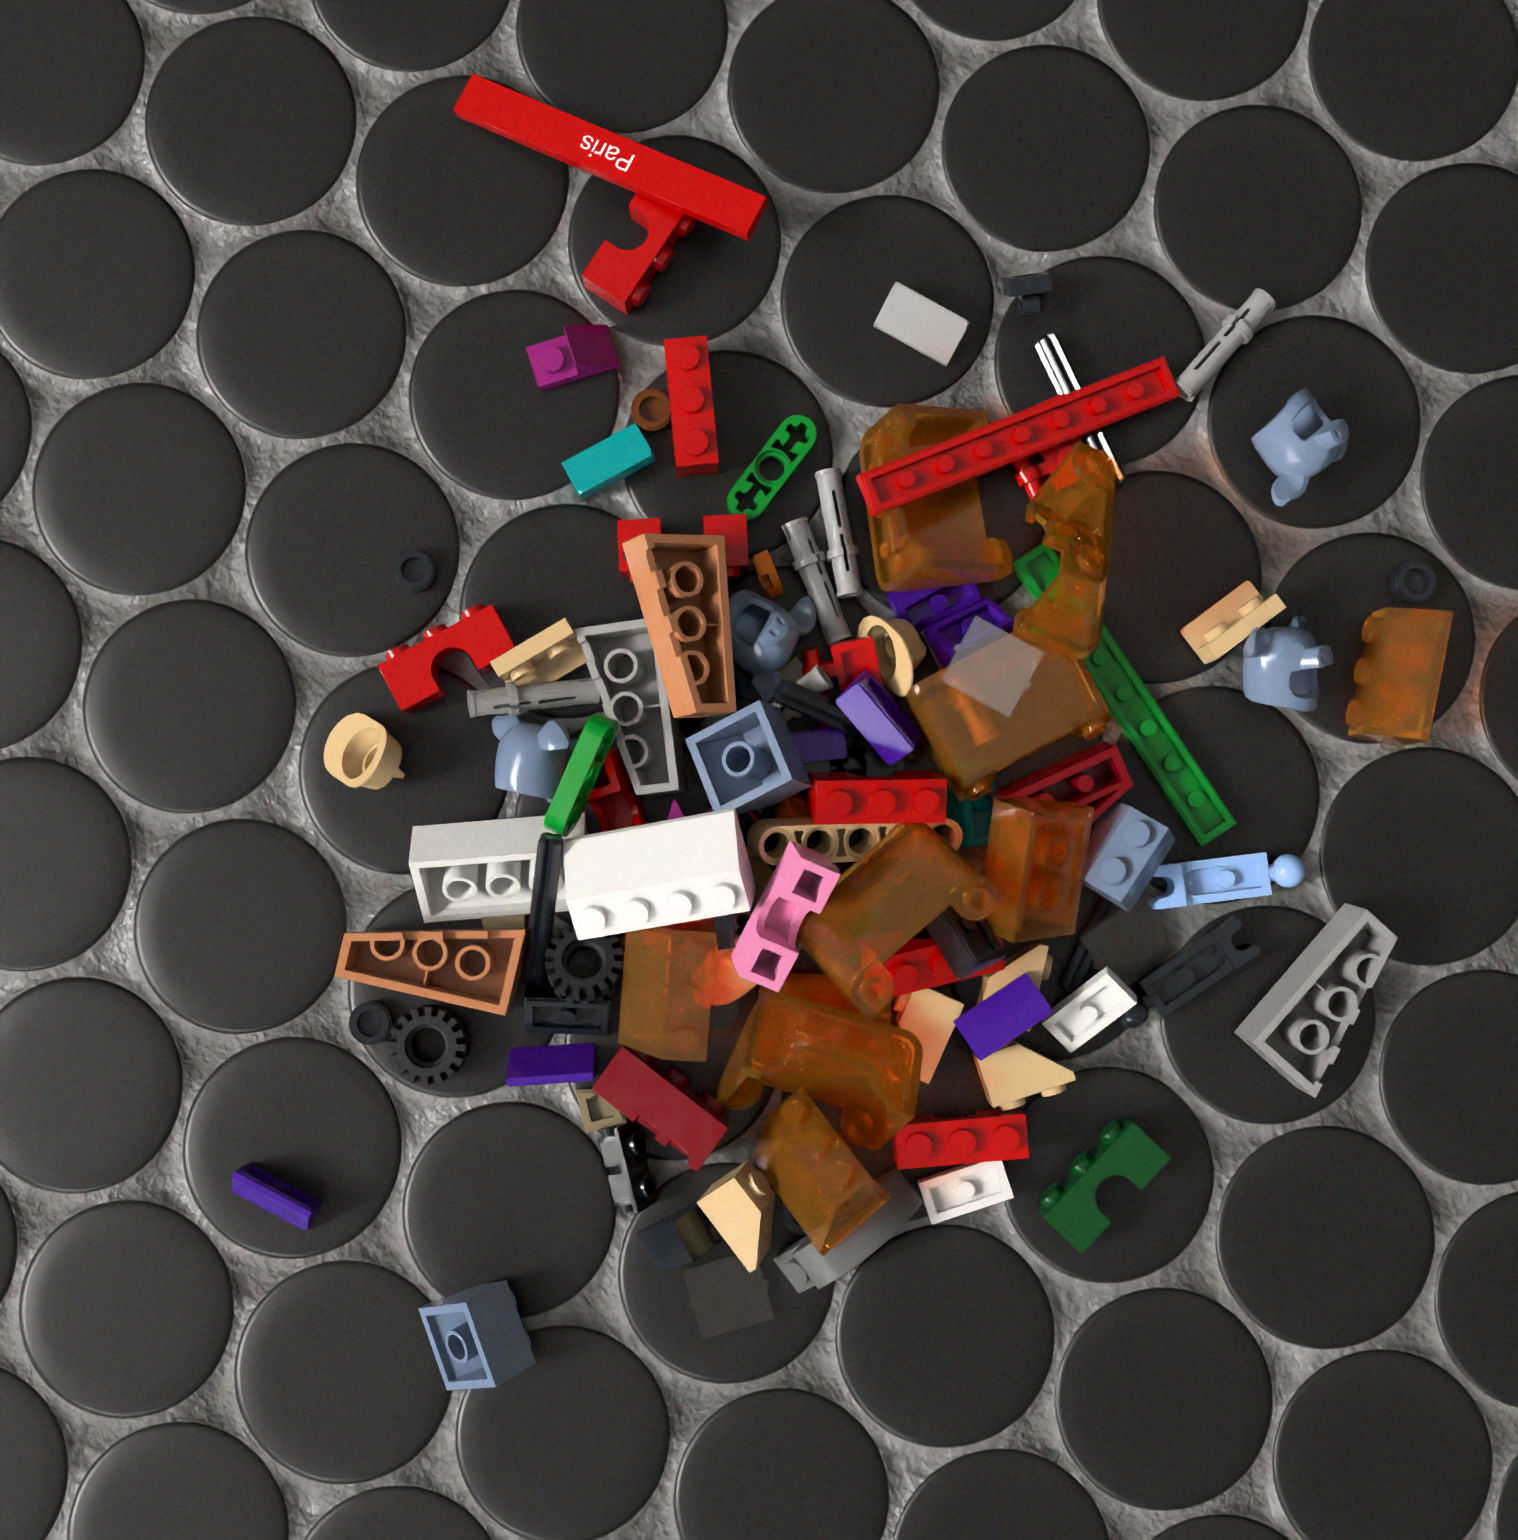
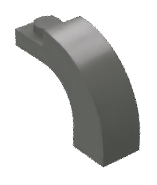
(807, 1267)

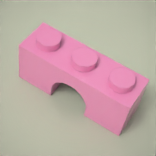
(769, 938)

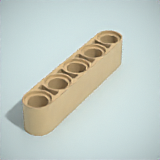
(834, 837)

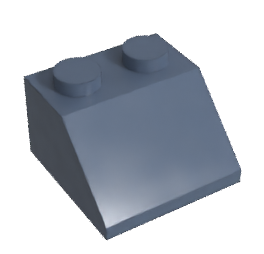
(748, 759)
(1124, 854)
(477, 1337)

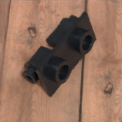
(634, 1186)

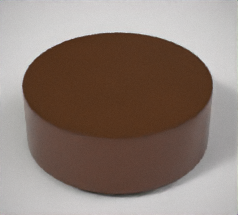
(651, 411)

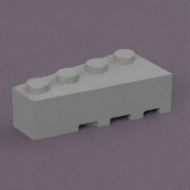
(635, 697)
(1318, 998)

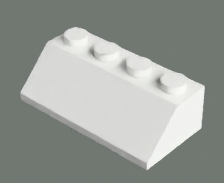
(480, 867)
(657, 874)

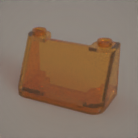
(1077, 521)
(938, 537)
(977, 741)
(885, 904)
(831, 1055)

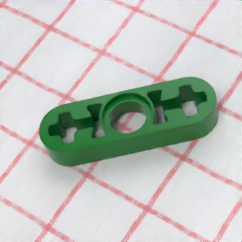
(782, 438)
(581, 774)

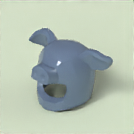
(1299, 445)
(766, 636)
(1284, 662)
(531, 756)

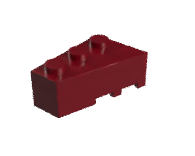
(1085, 778)
(663, 1104)

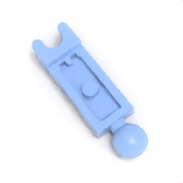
(1225, 878)

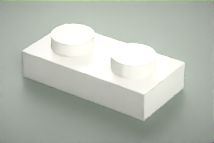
(1089, 1009)
(964, 1189)

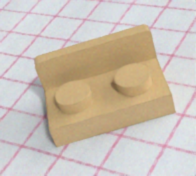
(1230, 621)
(542, 657)

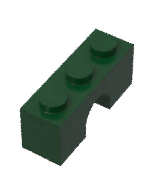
(1072, 1204)

